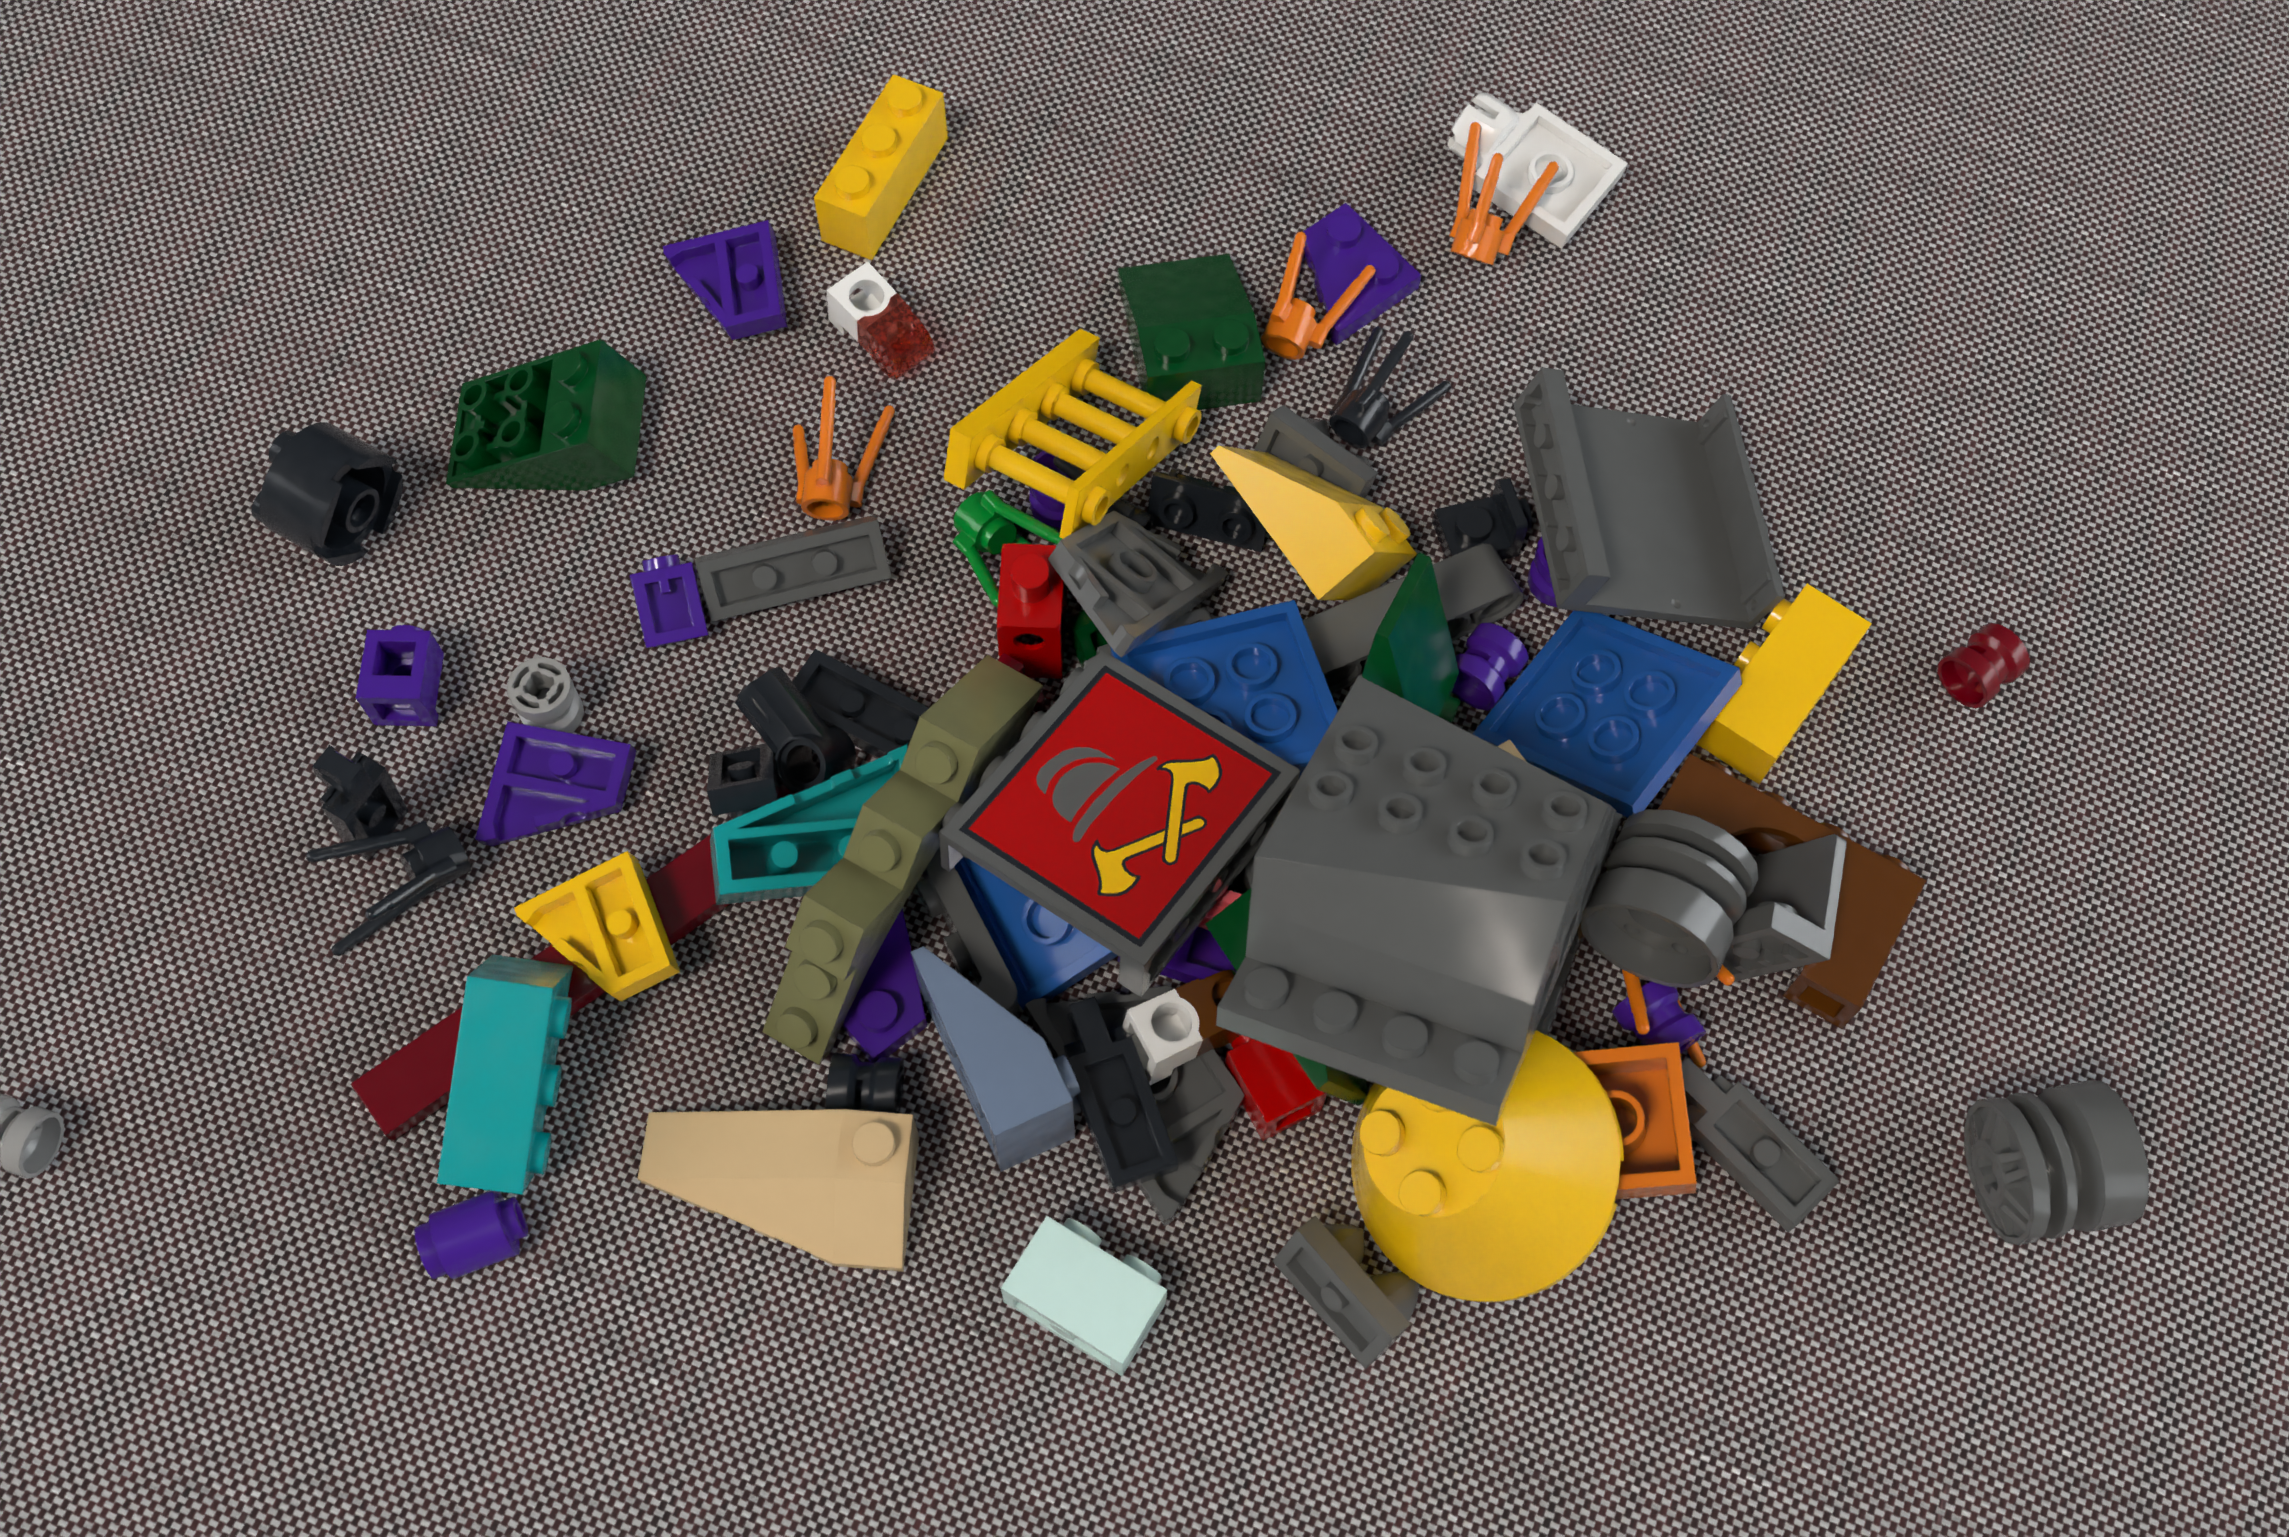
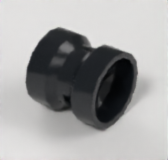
(865, 1085)

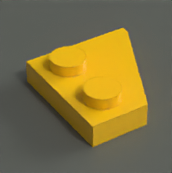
(606, 926)

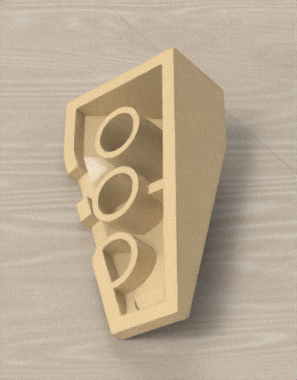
(804, 1177)

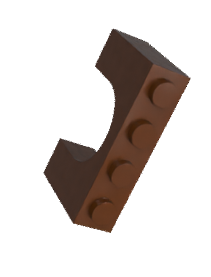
(1873, 894)

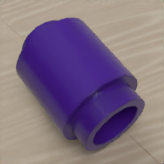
(471, 1235)

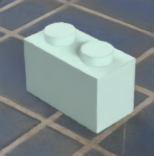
(1085, 1292)

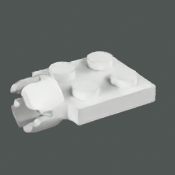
(1527, 147)

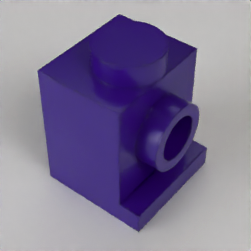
(400, 676)

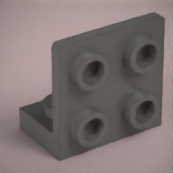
(1790, 909)

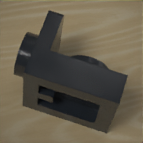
(1490, 520)

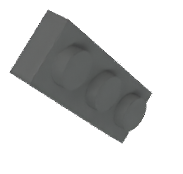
(793, 567)

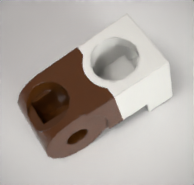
(1179, 1025)

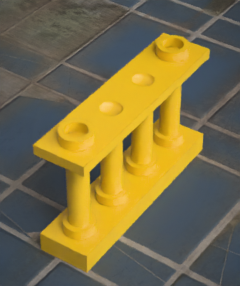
(1050, 391)

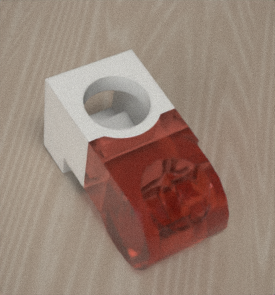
(879, 321)

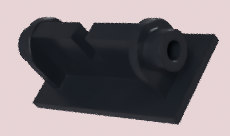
(1204, 510)

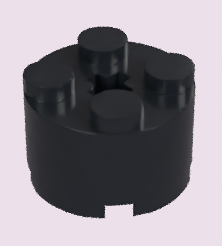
(328, 492)

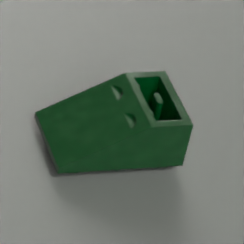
(550, 423)

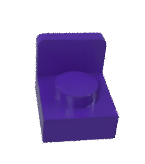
(668, 601)

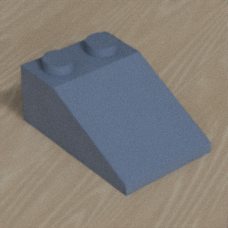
(1003, 1065)

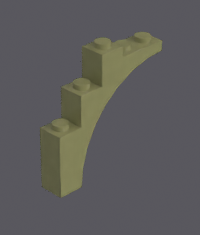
(889, 849)

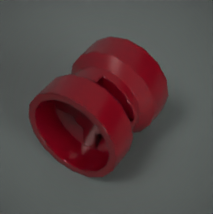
(1990, 659)

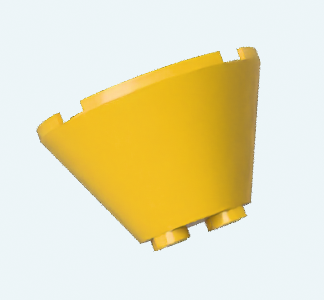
(1485, 1204)

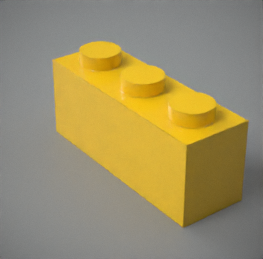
(881, 167)
(1783, 680)

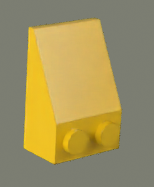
(1327, 533)

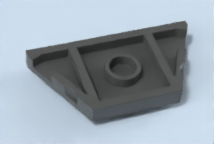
(1130, 579)
(1193, 1101)

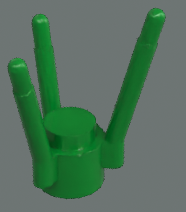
(985, 526)

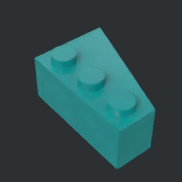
(795, 839)
(505, 1074)

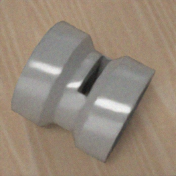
(557, 702)
(28, 1137)

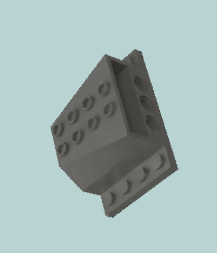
(1416, 906)

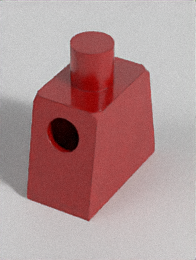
(1031, 602)

